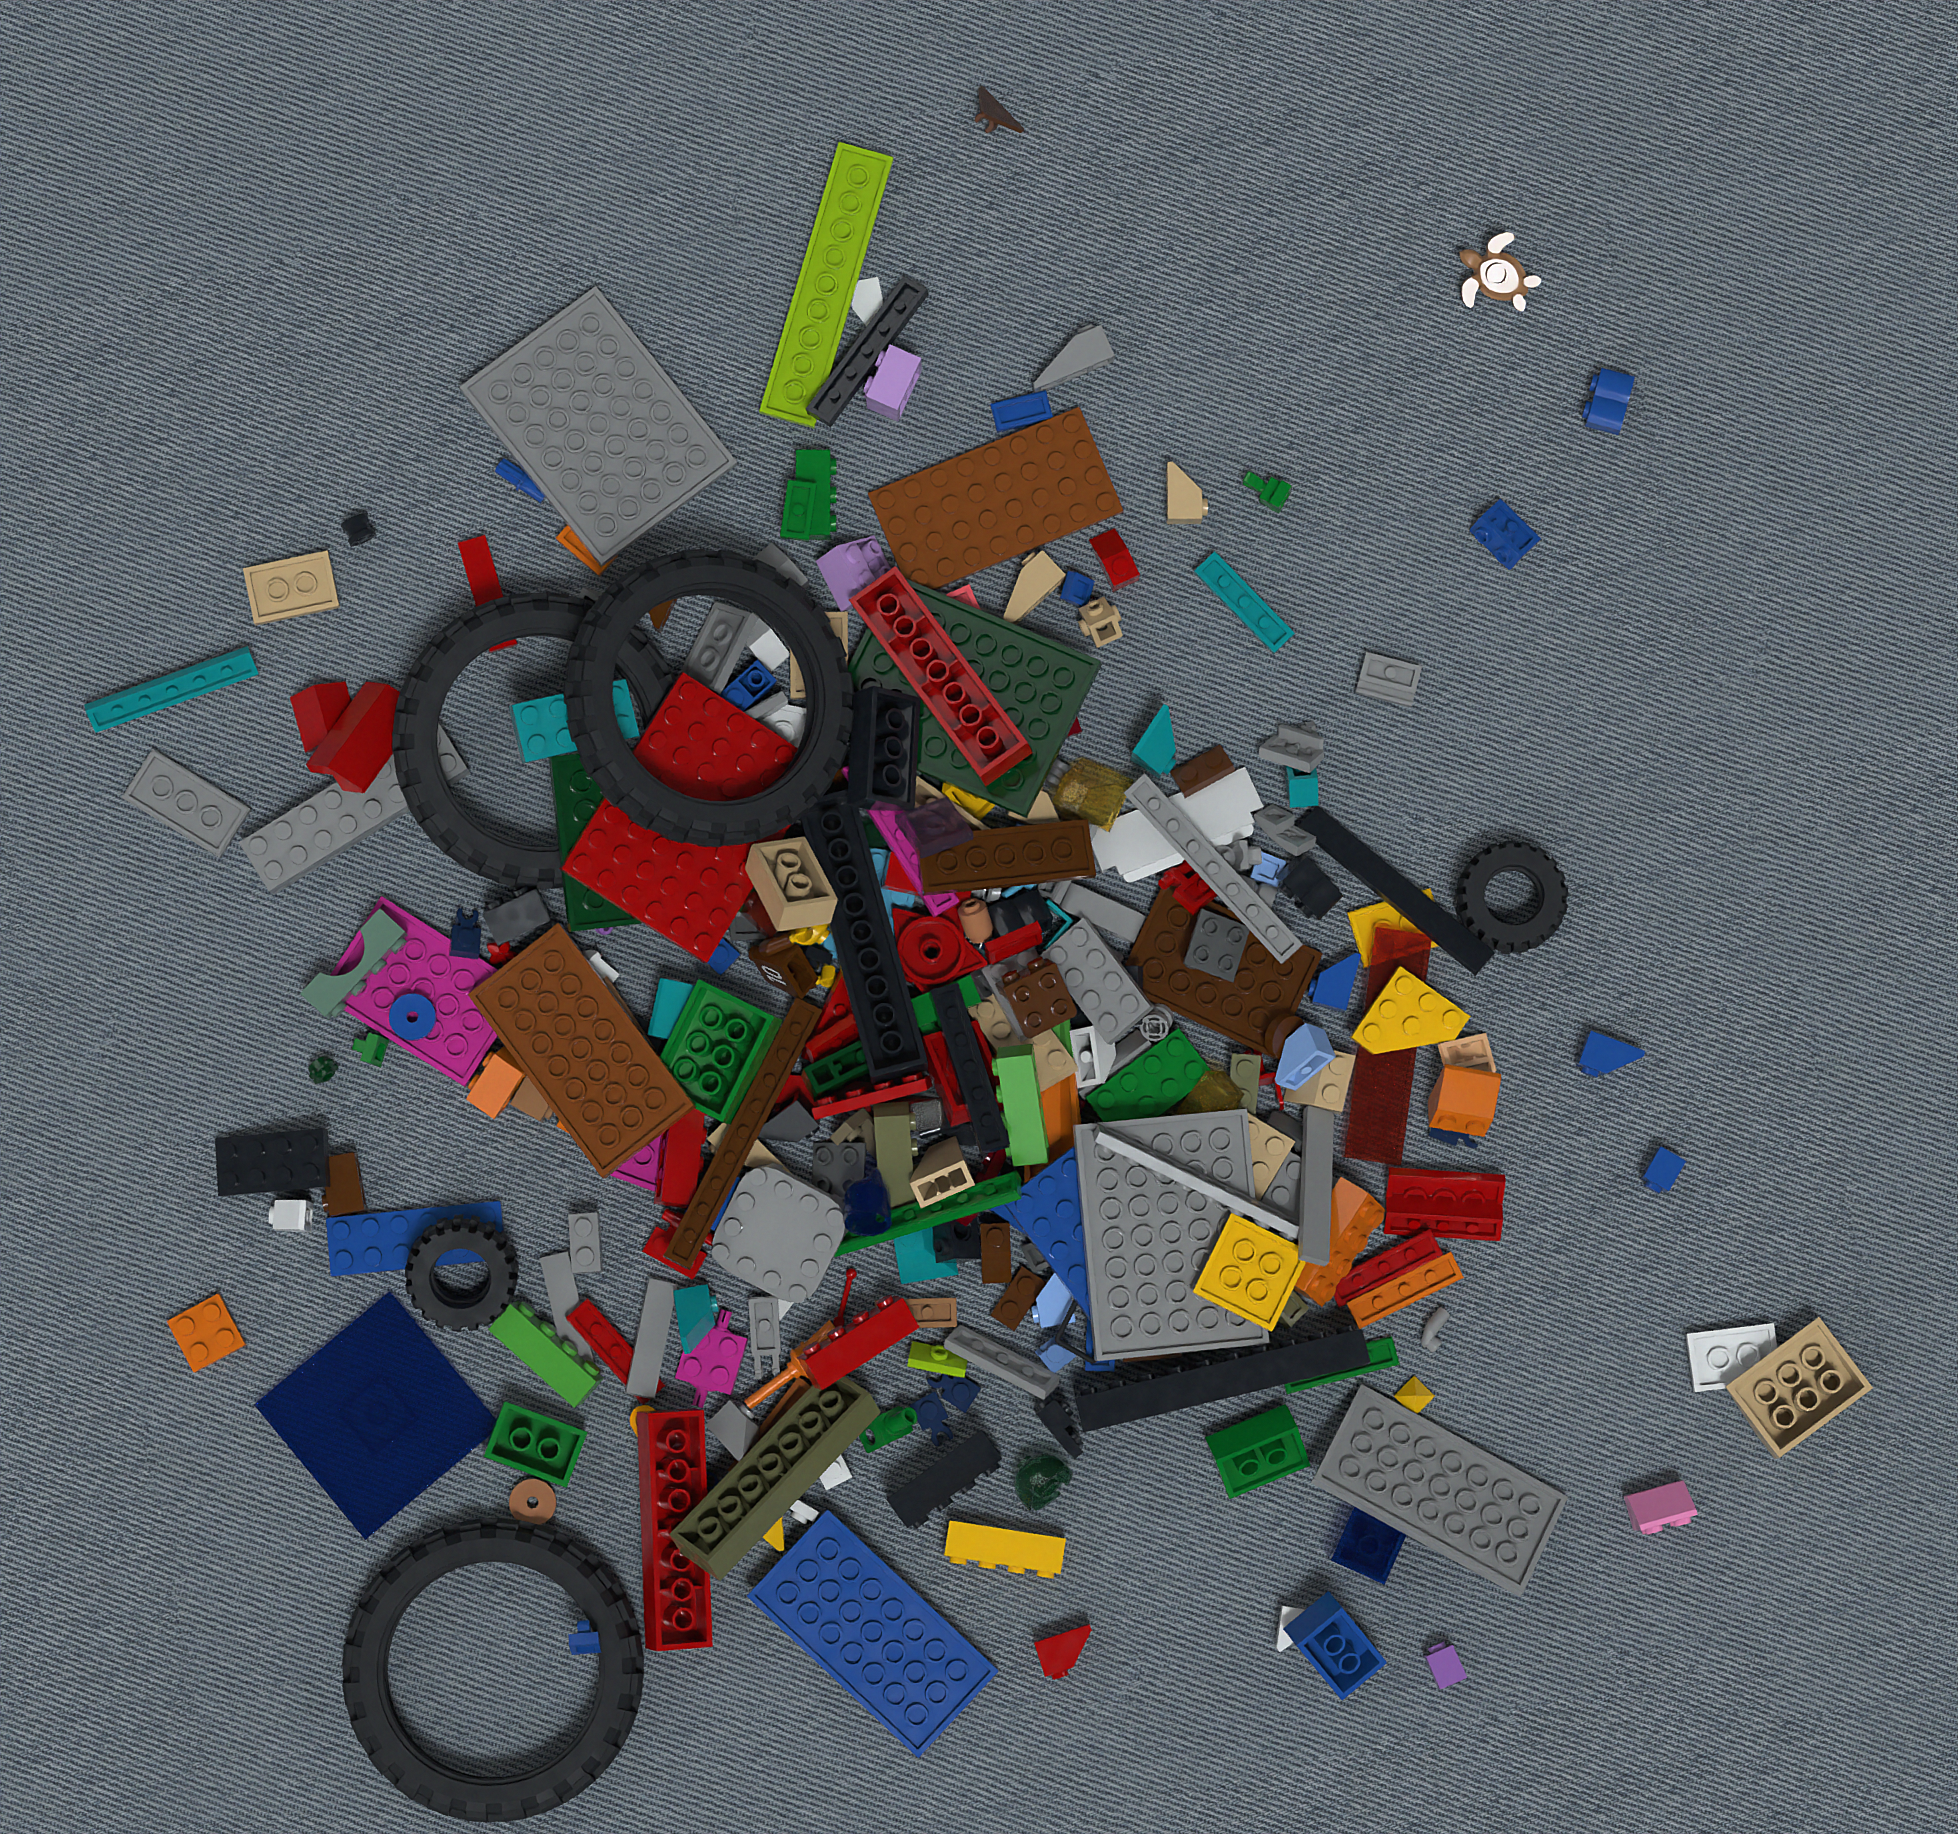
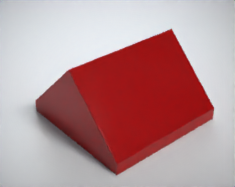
(318, 711)

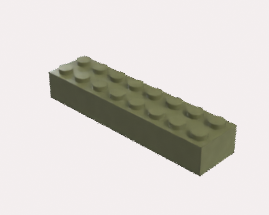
(774, 1475)

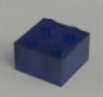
(1367, 1545)

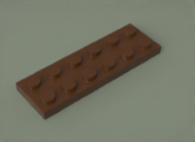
(1011, 858)

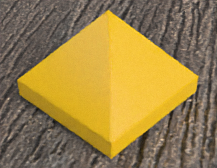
(1414, 1395)

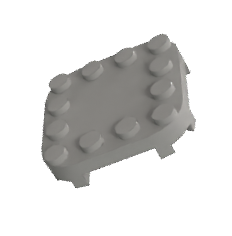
(779, 1233)

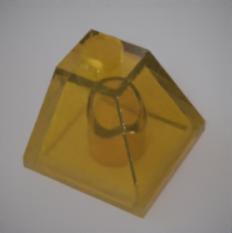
(1092, 794)

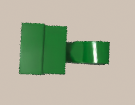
(1272, 493)

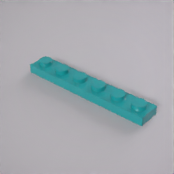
(171, 689)

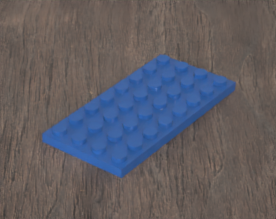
(872, 1633)

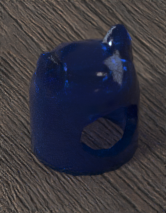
(862, 1204)

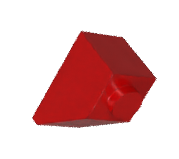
(1114, 560)
(1061, 1651)

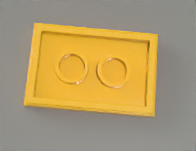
(1381, 916)

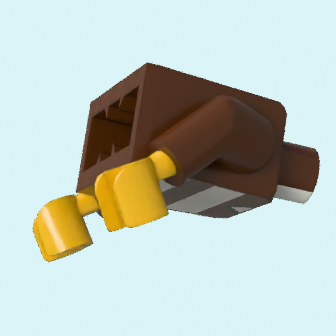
(787, 967)

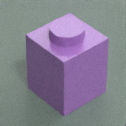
(1444, 1665)

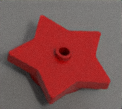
(944, 933)

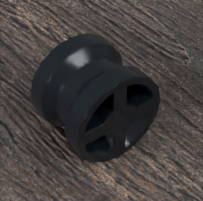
(358, 529)

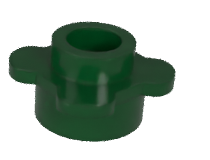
(322, 1069)

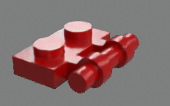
(1191, 892)
(661, 1239)

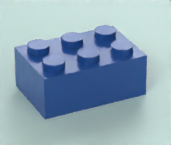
(1335, 1645)

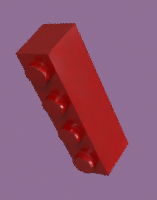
(680, 1161)
(858, 1341)

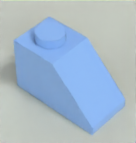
(1303, 1056)
(1052, 1304)

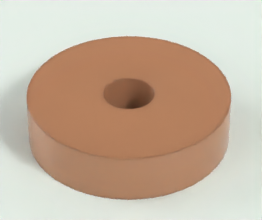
(533, 1488)

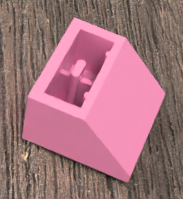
(1660, 1506)

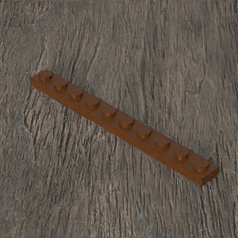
(742, 1133)

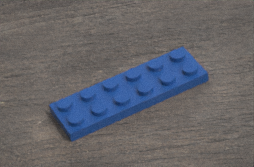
(385, 1239)

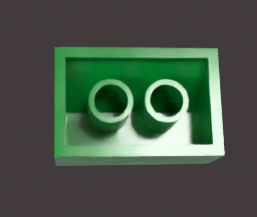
(1258, 1451)

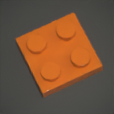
(206, 1333)

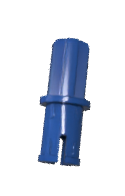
(519, 479)

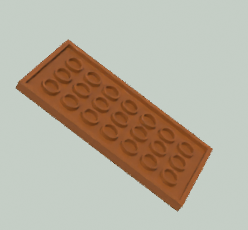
(996, 502)
(581, 1050)

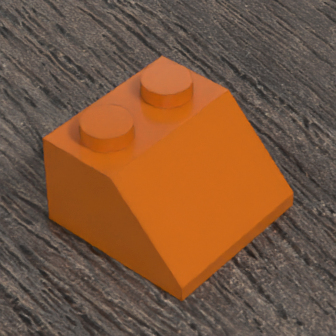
(1463, 1100)

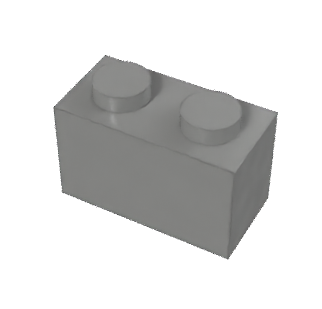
(585, 1243)

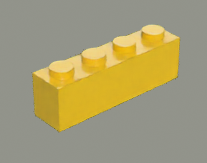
(1004, 1547)

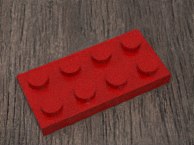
(860, 1098)

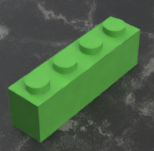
(1022, 1104)
(546, 1353)

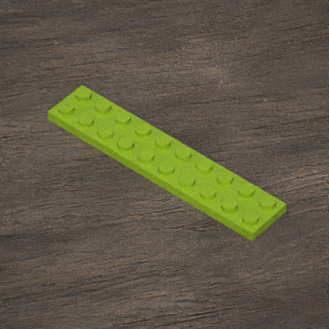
(826, 282)

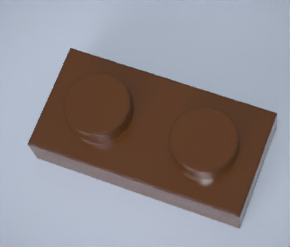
(1202, 771)
(1018, 1299)

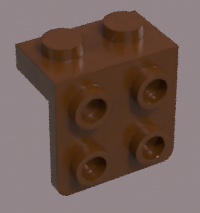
(1037, 996)

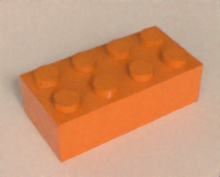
(1352, 1221)

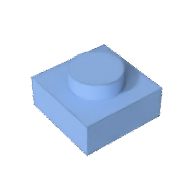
(1267, 870)

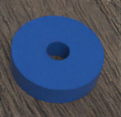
(399, 1017)

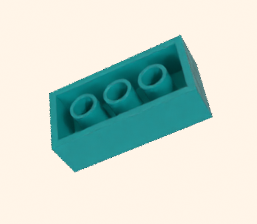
(543, 728)

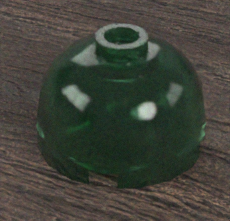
(1039, 1479)

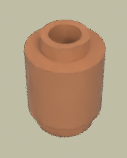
(976, 920)

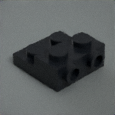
(1057, 1418)

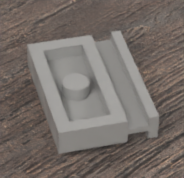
(1388, 679)

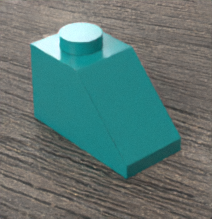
(1301, 787)
(694, 1314)

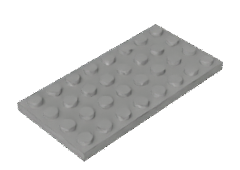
(1440, 1490)

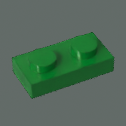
(798, 510)

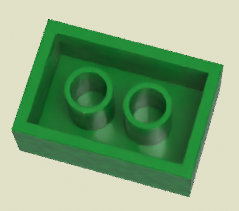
(534, 1444)

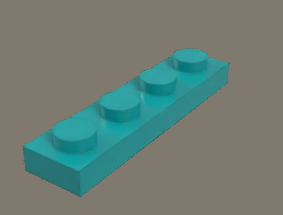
(1244, 602)

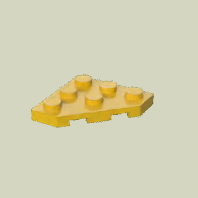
(1408, 1016)

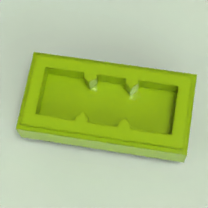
(936, 1360)

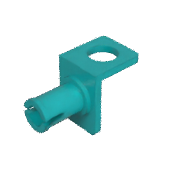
(1062, 929)

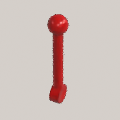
(850, 1274)

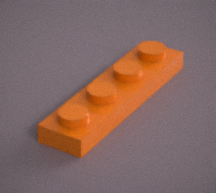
(1404, 1290)

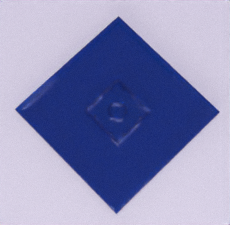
(377, 1415)

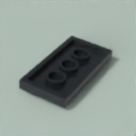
(272, 1162)

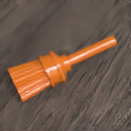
(794, 1368)

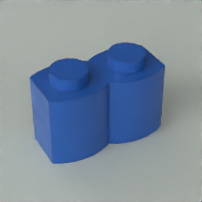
(1608, 401)

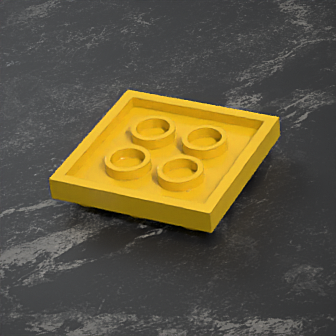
(1250, 1272)

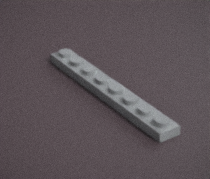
(1213, 868)
(1190, 1179)

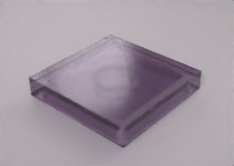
(934, 827)

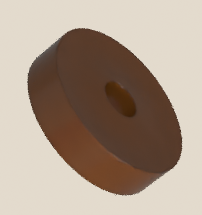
(1278, 1031)

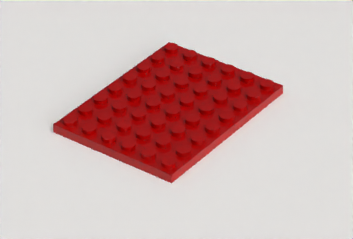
(675, 888)

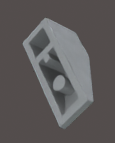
(1080, 356)

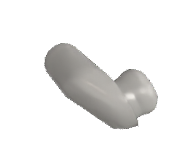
(1432, 1327)

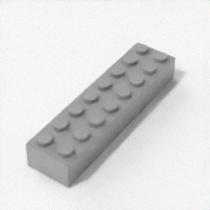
(335, 822)

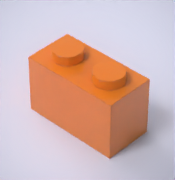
(496, 1084)

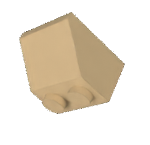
(1327, 1087)

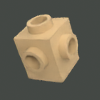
(1100, 622)

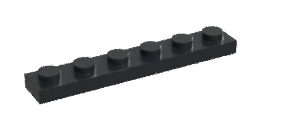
(864, 353)
(969, 1068)

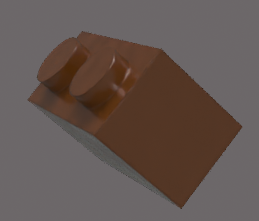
(346, 1190)

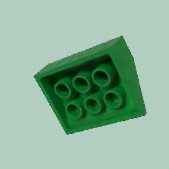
(718, 1049)

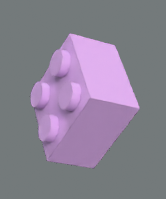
(893, 382)

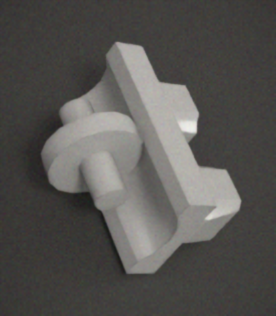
(1240, 856)

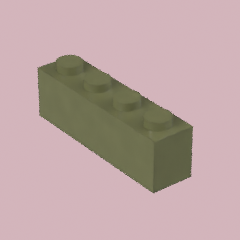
(896, 1150)

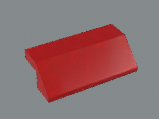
(359, 739)
(1445, 1202)

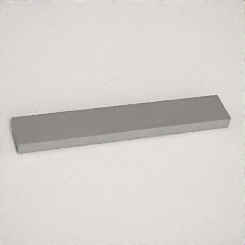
(1316, 1186)

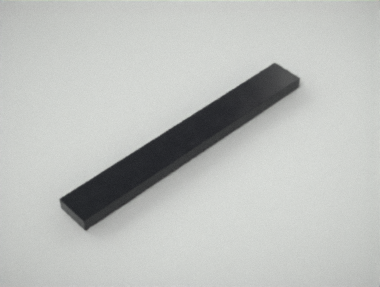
(1397, 891)

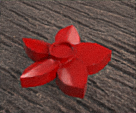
(500, 953)

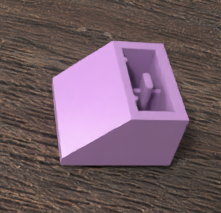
(852, 568)

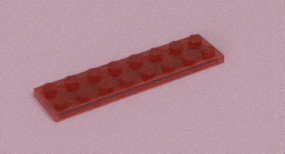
(1384, 1079)

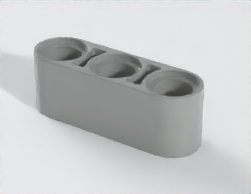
(1102, 913)

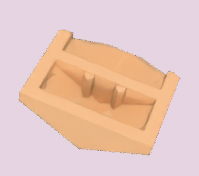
(1468, 1052)

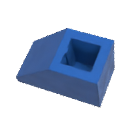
(749, 687)

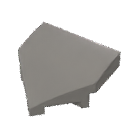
(1295, 747)

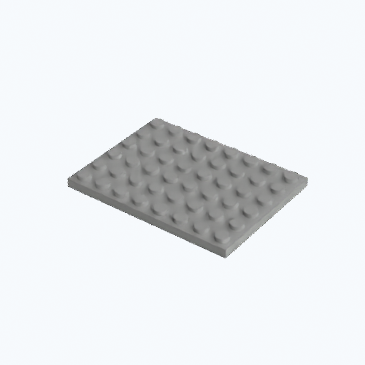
(598, 426)
(1154, 1239)

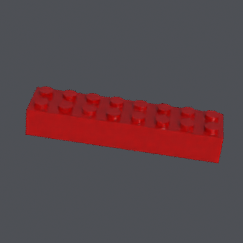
(940, 676)
(670, 1488)

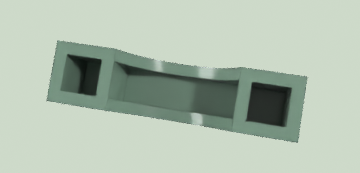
(380, 939)

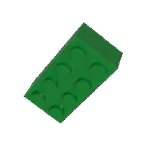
(1150, 1082)

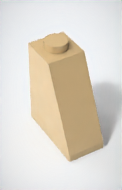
(941, 1173)

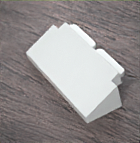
(1217, 812)

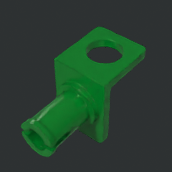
(889, 1427)

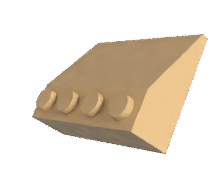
(1798, 1388)

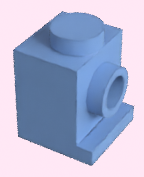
(1054, 1355)

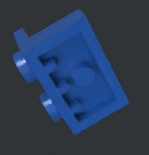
(1504, 534)

